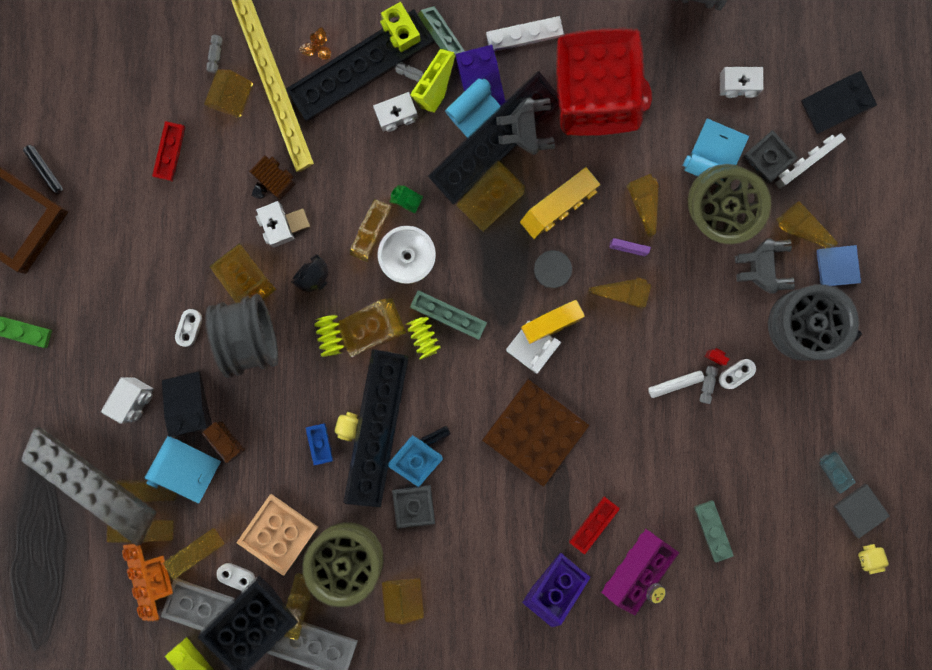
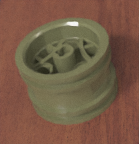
(756, 211)
(327, 588)

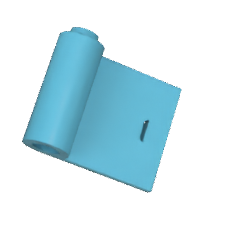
(472, 107)
(714, 147)
(179, 469)

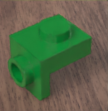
(406, 198)

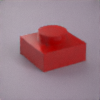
(717, 356)

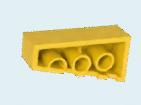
(560, 202)

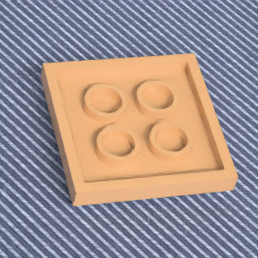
(277, 534)

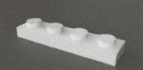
(525, 34)
(815, 154)

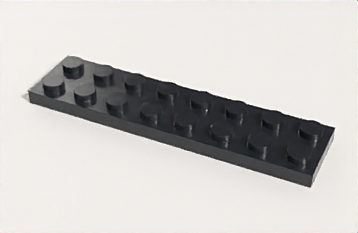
(354, 70)
(482, 148)
(376, 429)

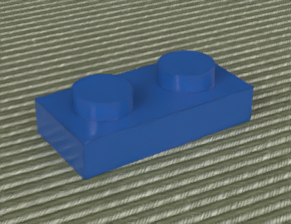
(319, 444)

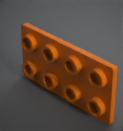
(148, 579)

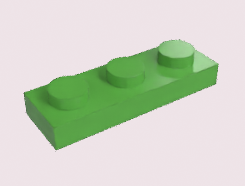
(24, 332)

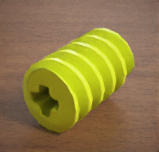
(328, 333)
(423, 337)

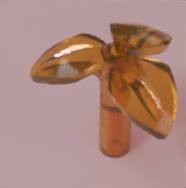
(317, 39)

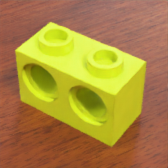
(404, 25)

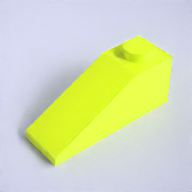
(434, 82)
(187, 657)

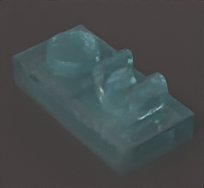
(837, 472)

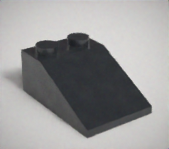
(839, 102)
(185, 404)

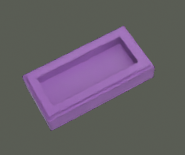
(629, 247)

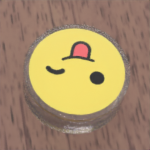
(656, 593)

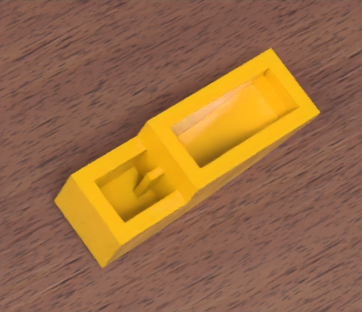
(553, 321)

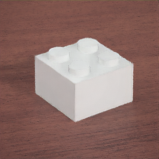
(128, 400)

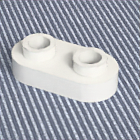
(187, 327)
(736, 374)
(235, 575)

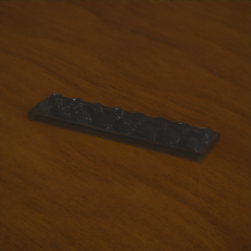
(88, 486)

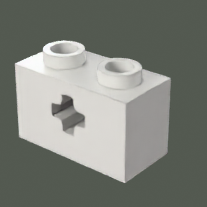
(749, 76)
(403, 105)
(274, 213)

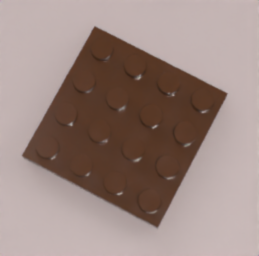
(535, 432)

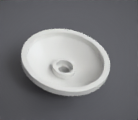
(402, 241)

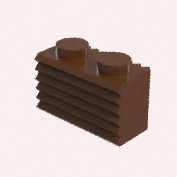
(272, 177)
(223, 441)

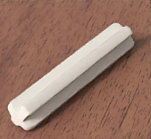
(676, 384)

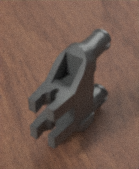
(524, 126)
(763, 266)

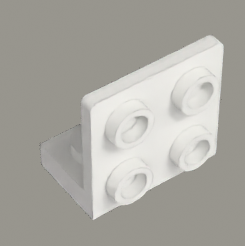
(533, 354)

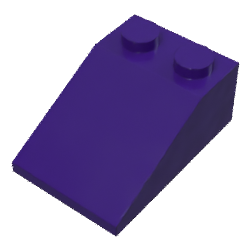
(480, 64)
(556, 591)

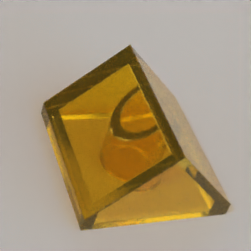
(228, 92)
(402, 600)

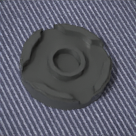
(552, 269)

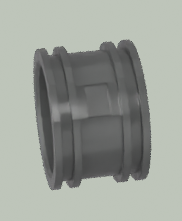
(836, 320)
(241, 336)

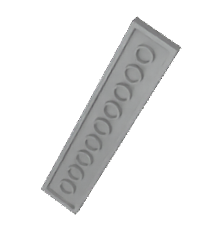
(314, 649)

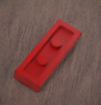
(168, 151)
(594, 525)

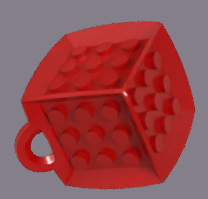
(601, 82)

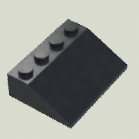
(248, 626)

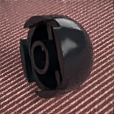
(311, 275)

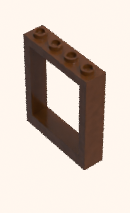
(41, 232)

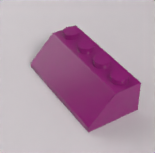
(639, 570)

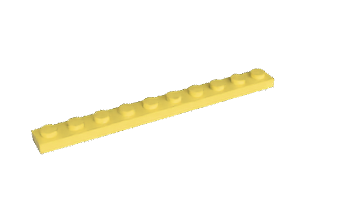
(273, 84)

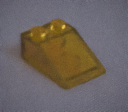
(491, 196)
(241, 275)
(371, 327)

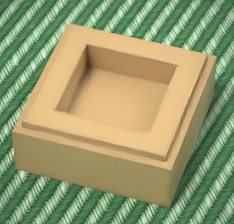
(297, 221)

